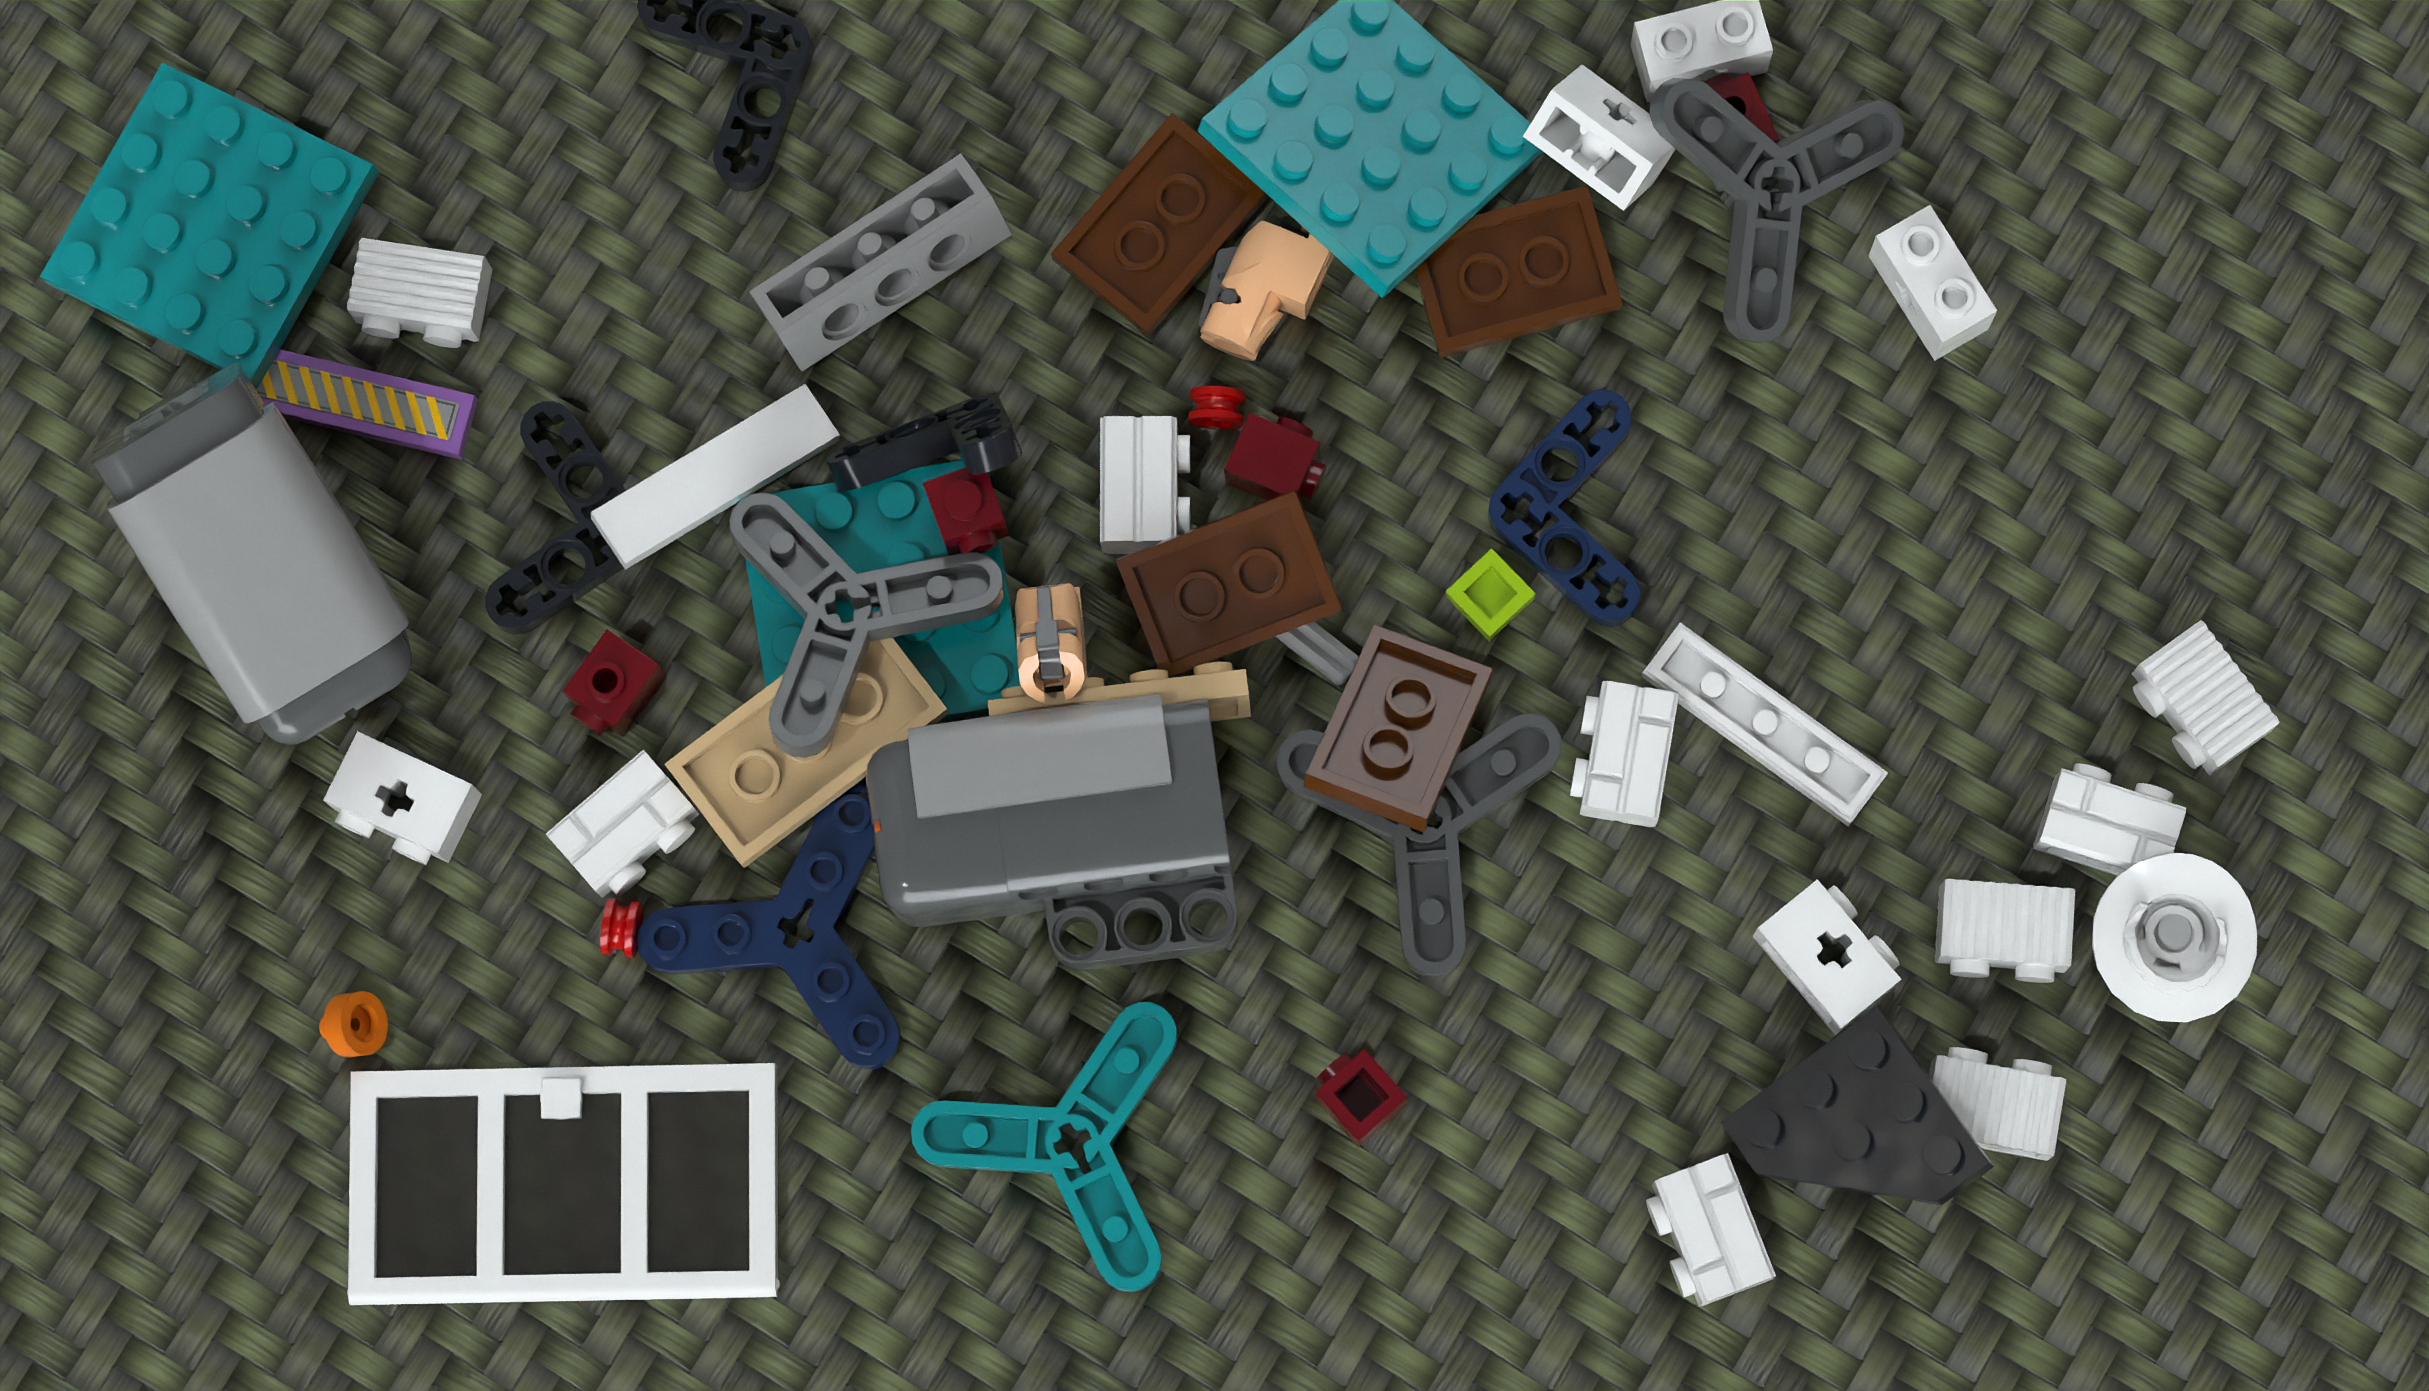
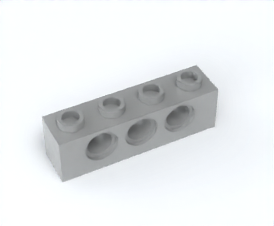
(881, 262)

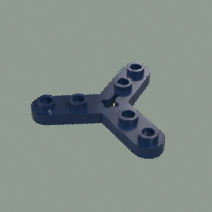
(751, 934)

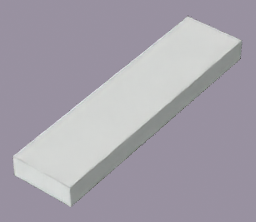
(715, 476)
(1764, 724)

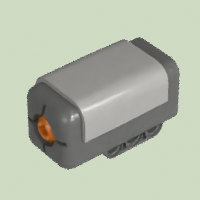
(255, 557)
(1062, 814)

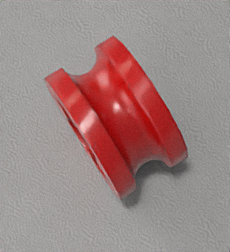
(1217, 407)
(620, 927)

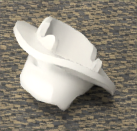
(2175, 937)

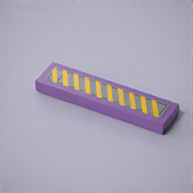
(369, 403)

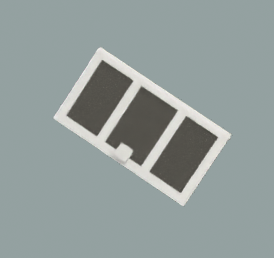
(563, 1184)

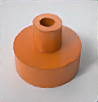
(354, 1024)

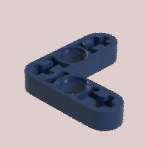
(1549, 497)

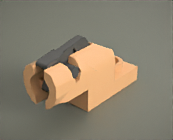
(1254, 281)
(1050, 639)

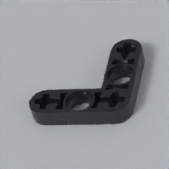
(759, 72)
(973, 427)
(570, 541)

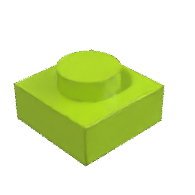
(1490, 594)

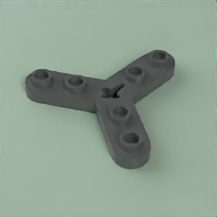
(1739, 157)
(831, 652)
(1429, 863)

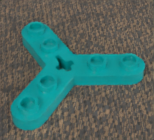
(1025, 1137)

